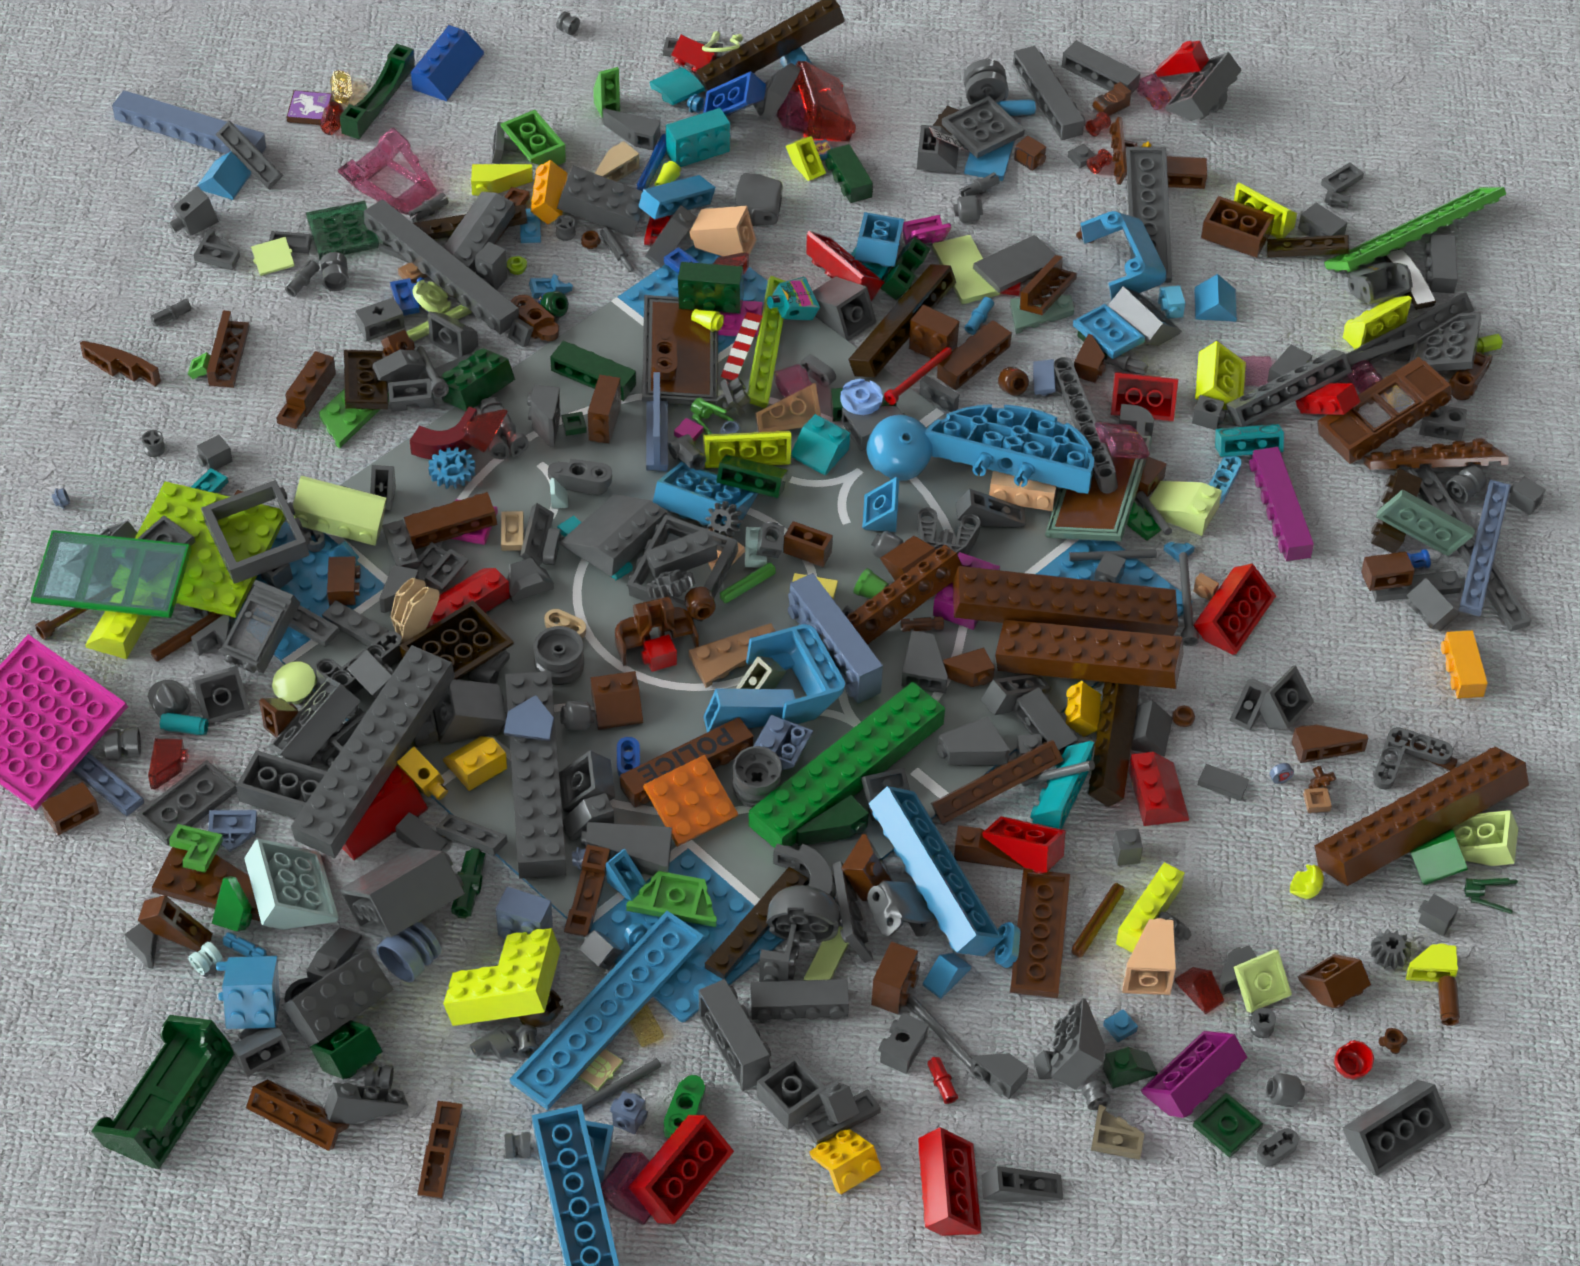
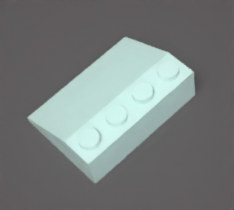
(289, 885)

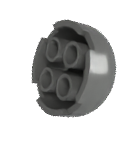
(809, 908)

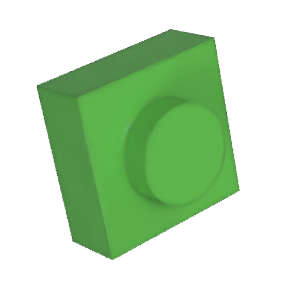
(199, 366)

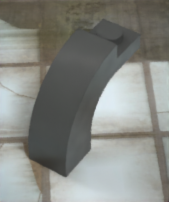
(807, 862)

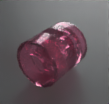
(1364, 375)

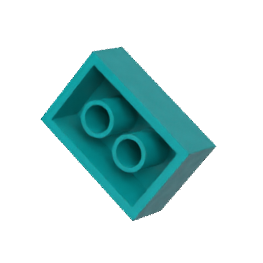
(698, 137)

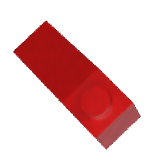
(1186, 59)

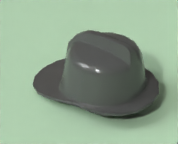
(169, 697)

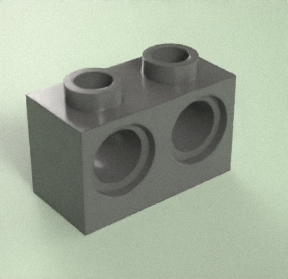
(1444, 423)

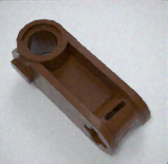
(1466, 381)

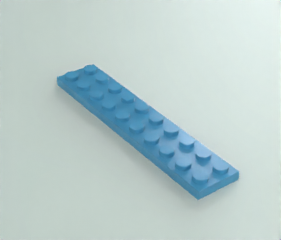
(606, 1010)

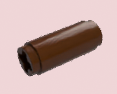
(1448, 1000)

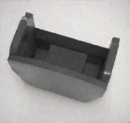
(761, 196)
(1380, 282)
(898, 904)

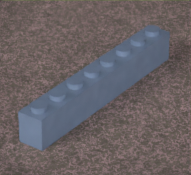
(177, 122)

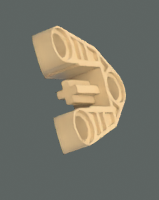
(413, 608)

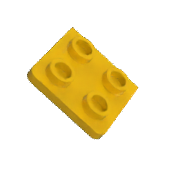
(847, 1159)

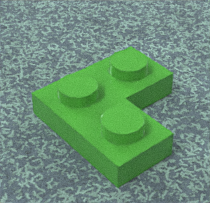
(201, 846)

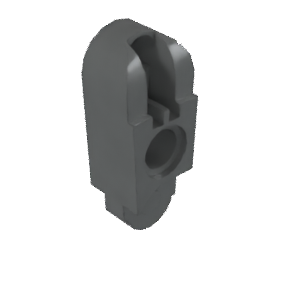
(582, 476)

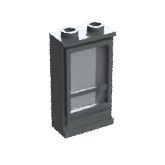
(259, 627)

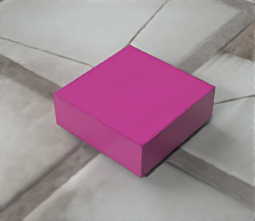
(688, 427)

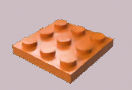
(690, 800)

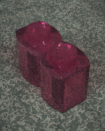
(792, 380)

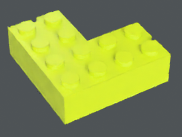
(512, 988)

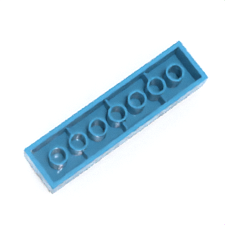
(935, 872)
(574, 1188)

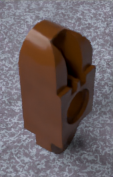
(537, 317)
(664, 355)

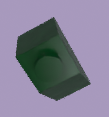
(1127, 1066)

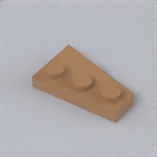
(790, 412)

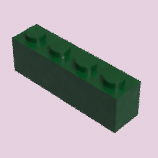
(586, 367)

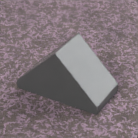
(383, 483)
(142, 944)

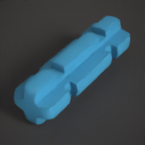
(242, 946)

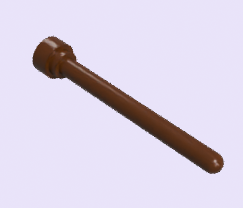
(46, 628)

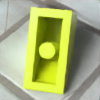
(806, 158)
(1433, 963)

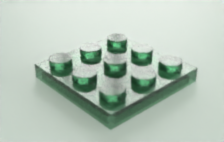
(341, 229)

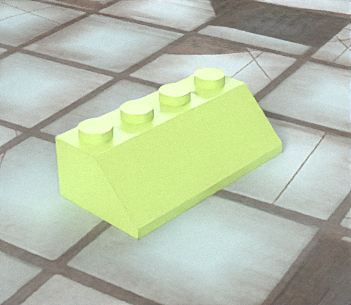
(339, 510)

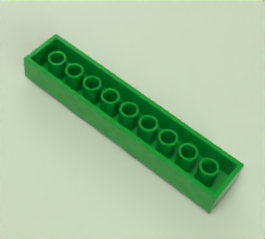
(838, 770)

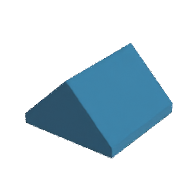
(225, 177)
(1215, 300)
(881, 507)

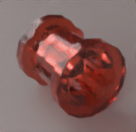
(1097, 124)
(1099, 161)

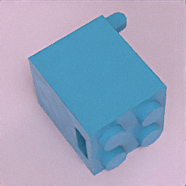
(250, 992)

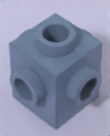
(629, 1112)

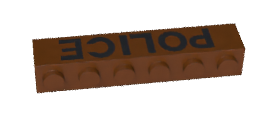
(717, 745)

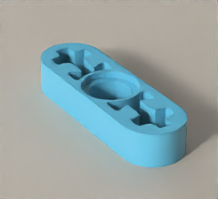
(1231, 474)

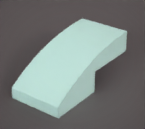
(751, 542)

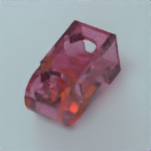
(1155, 92)

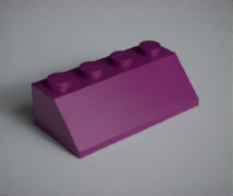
(1195, 1073)

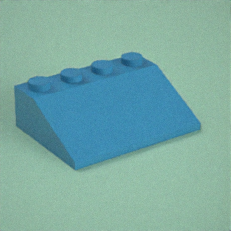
(695, 491)

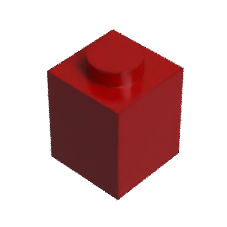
(659, 653)

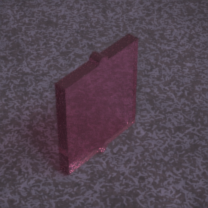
(1257, 370)

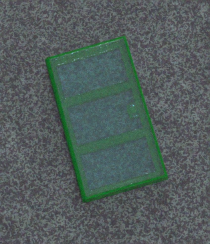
(111, 573)

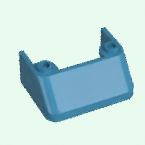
(1146, 268)
(812, 664)

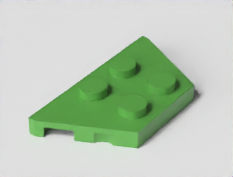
(344, 422)
(679, 894)

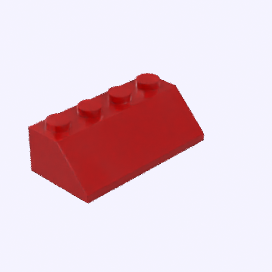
(840, 263)
(484, 587)
(1235, 609)
(386, 811)
(949, 1184)

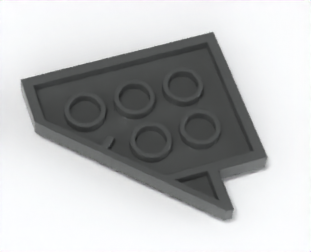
(1448, 345)

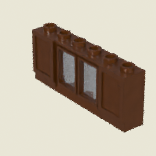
(1386, 410)

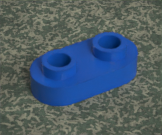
(627, 760)

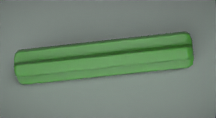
(747, 582)

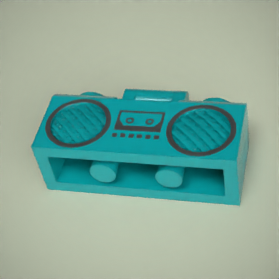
(1245, 440)

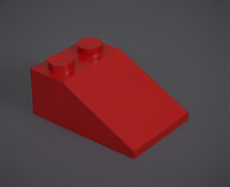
(1027, 843)

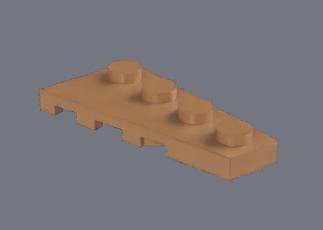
(724, 655)

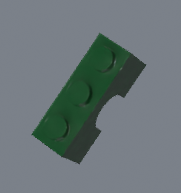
(906, 264)

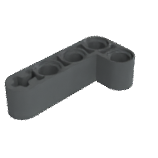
(386, 647)

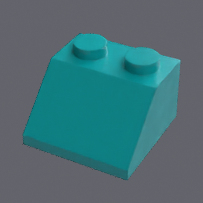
(821, 444)

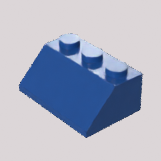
(735, 94)

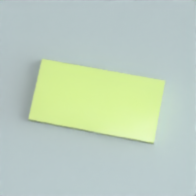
(961, 255)

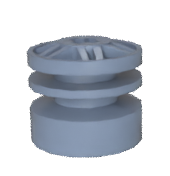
(409, 951)

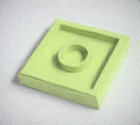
(1262, 980)

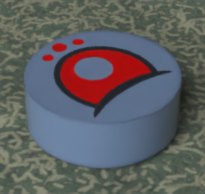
(1281, 773)

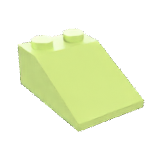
(1186, 504)
(1488, 838)

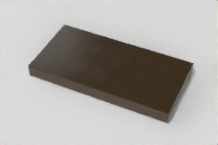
(360, 381)

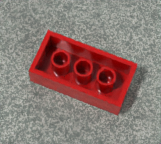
(681, 1169)

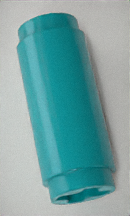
(184, 724)

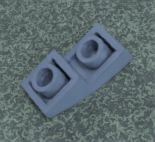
(1044, 377)

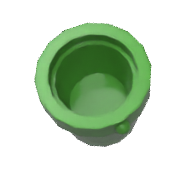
(869, 584)

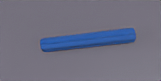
(652, 164)

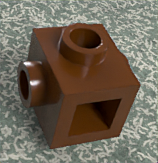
(396, 342)

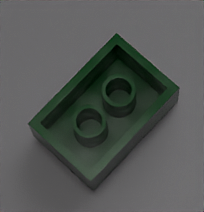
(710, 287)
(477, 379)

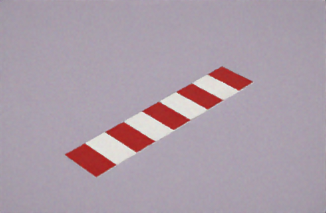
(741, 346)

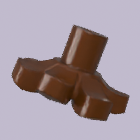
(1321, 778)

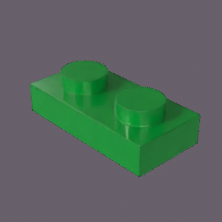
(1142, 523)

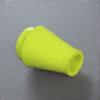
(669, 173)
(709, 319)

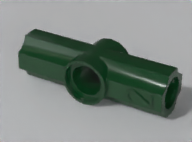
(472, 879)

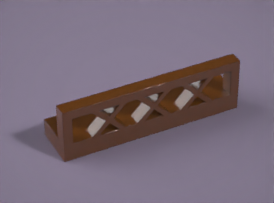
(1042, 284)
(220, 348)
(294, 1114)

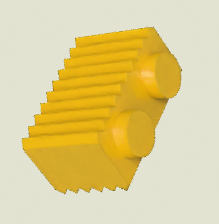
(1083, 708)

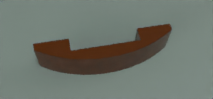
(588, 891)

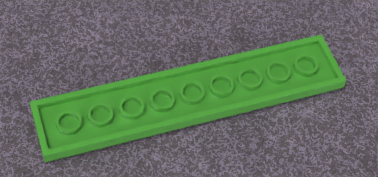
(1413, 229)

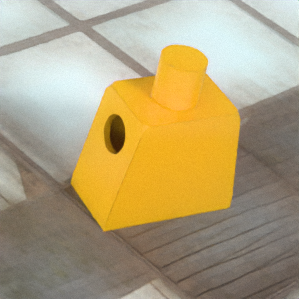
(423, 774)

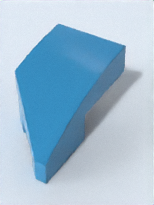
(543, 285)

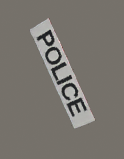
(947, 138)

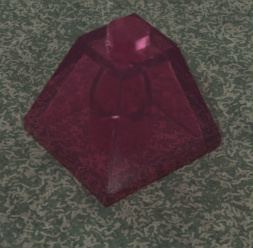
(792, 113)

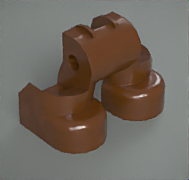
(651, 614)

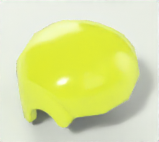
(1307, 883)

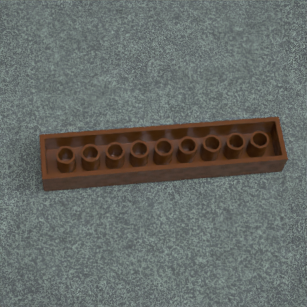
(1062, 601)
(1421, 815)

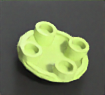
(294, 682)

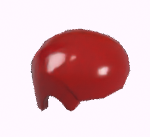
(1354, 1060)

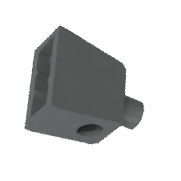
(193, 213)

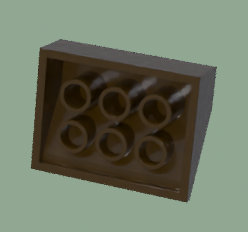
(463, 638)

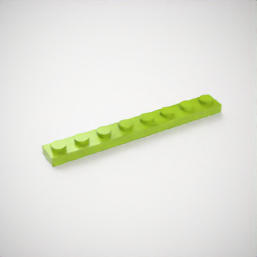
(766, 350)

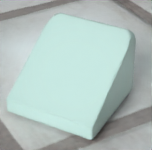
(559, 495)

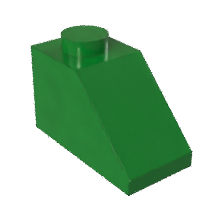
(232, 906)

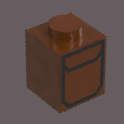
(1030, 153)

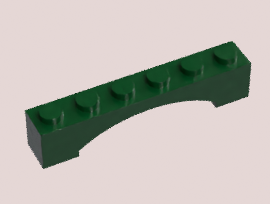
(359, 117)

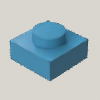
(1120, 1025)

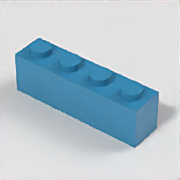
(668, 197)

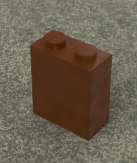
(604, 409)

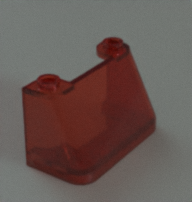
(824, 104)

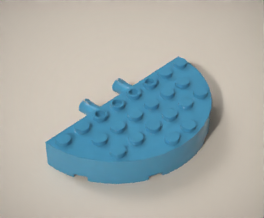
(1015, 443)

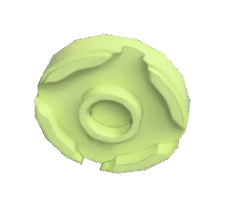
(431, 297)

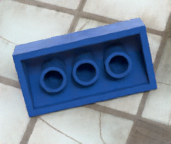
(446, 64)

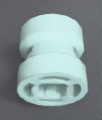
(205, 958)

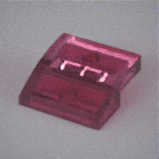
(1122, 440)

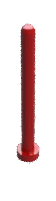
(892, 396)

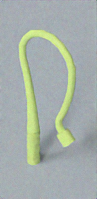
(736, 39)

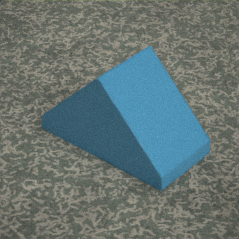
(624, 875)
(946, 974)

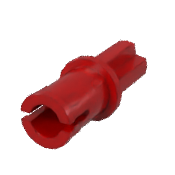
(942, 1080)

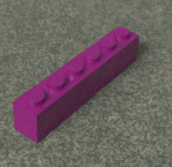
(1281, 504)

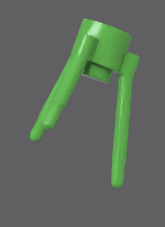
(704, 410)

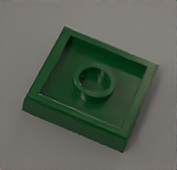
(1228, 1124)

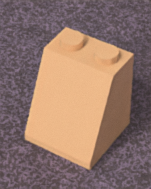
(723, 231)
(1152, 960)

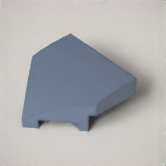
(529, 720)
(235, 826)

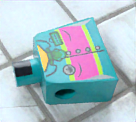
(794, 300)

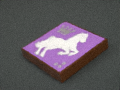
(307, 107)

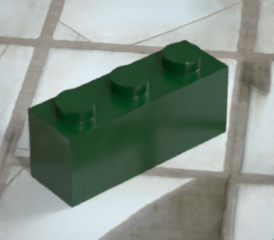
(849, 173)
(751, 476)

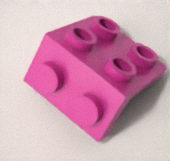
(926, 230)

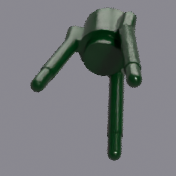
(1476, 887)

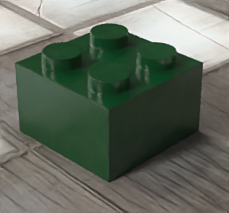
(346, 1050)

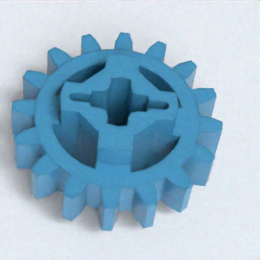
(451, 468)

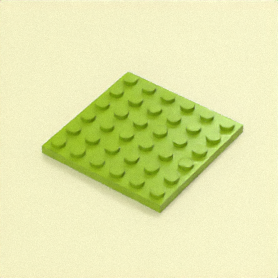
(206, 578)

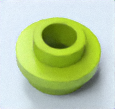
(516, 265)

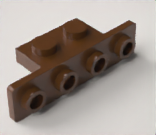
(1119, 149)

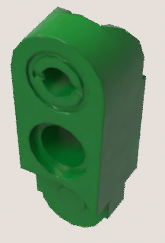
(688, 1093)

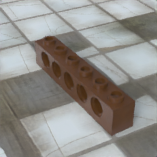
(905, 594)

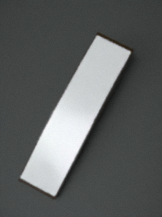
(1421, 293)

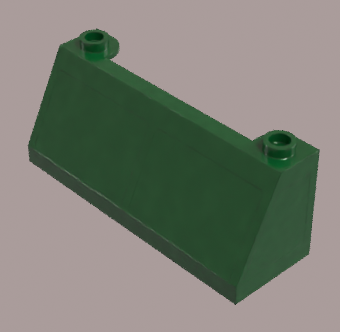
(168, 1091)

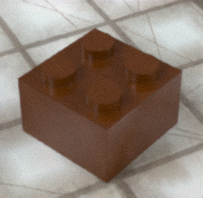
(932, 332)
(895, 978)

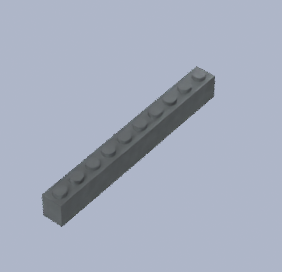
(441, 266)

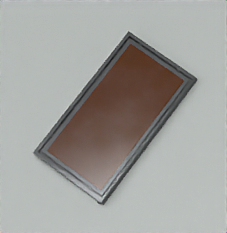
(695, 353)

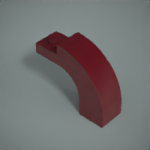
(428, 442)

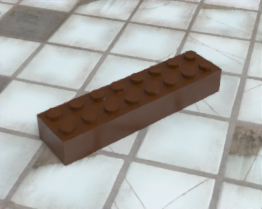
(1089, 654)

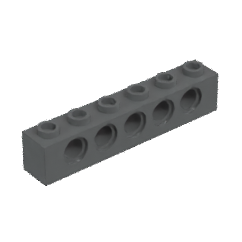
(1288, 388)

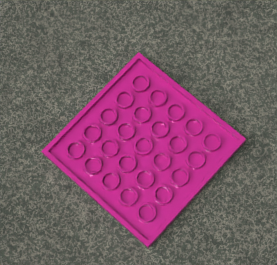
(47, 720)

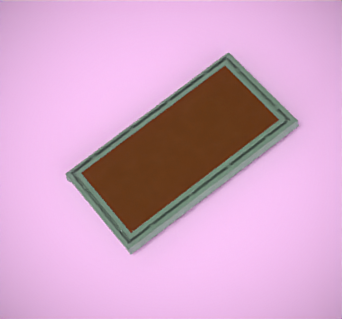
(1098, 513)

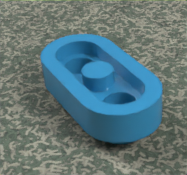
(1008, 949)

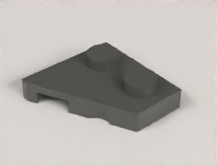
(216, 251)

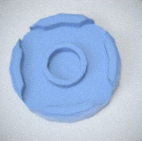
(861, 397)

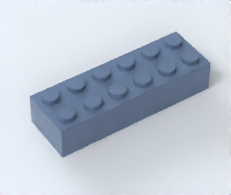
(854, 659)

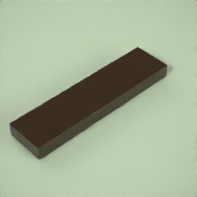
(1308, 246)

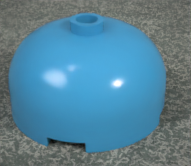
(899, 447)

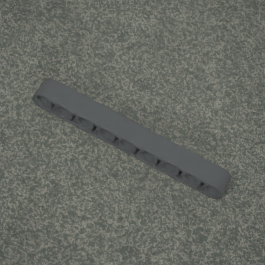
(1085, 422)

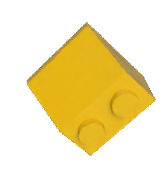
(477, 761)

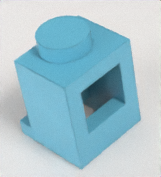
(1172, 301)

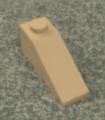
(619, 162)

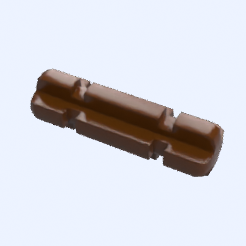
(922, 624)

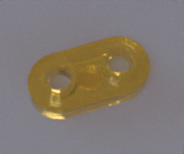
(341, 86)

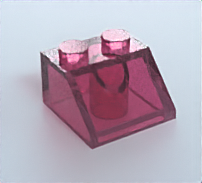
(616, 1185)

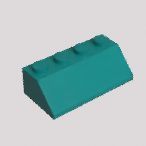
(1063, 791)

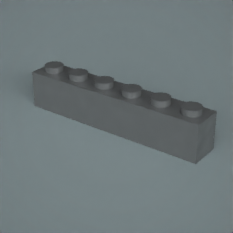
(1048, 92)

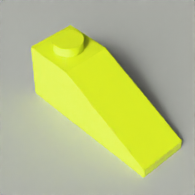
(499, 177)

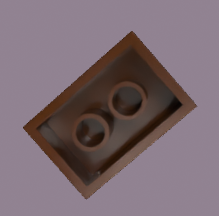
(1237, 226)

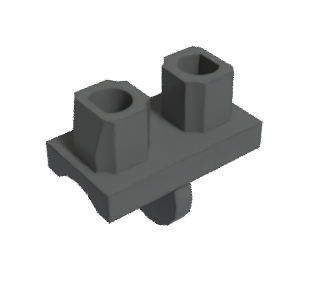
(733, 396)

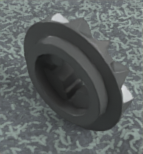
(1180, 929)

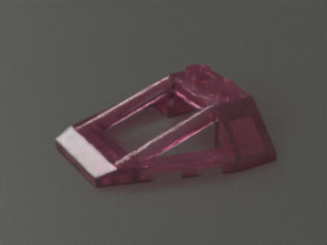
(382, 155)

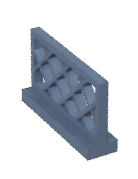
(656, 430)

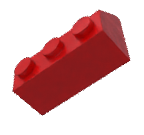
(1150, 392)
(1157, 789)

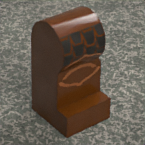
(1113, 100)

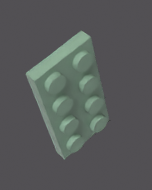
(1425, 523)

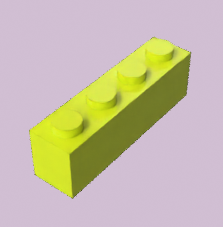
(1153, 901)

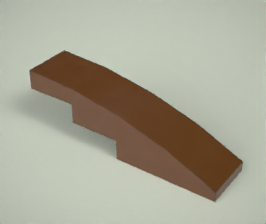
(116, 360)
(440, 1150)

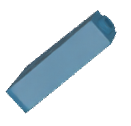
(750, 705)

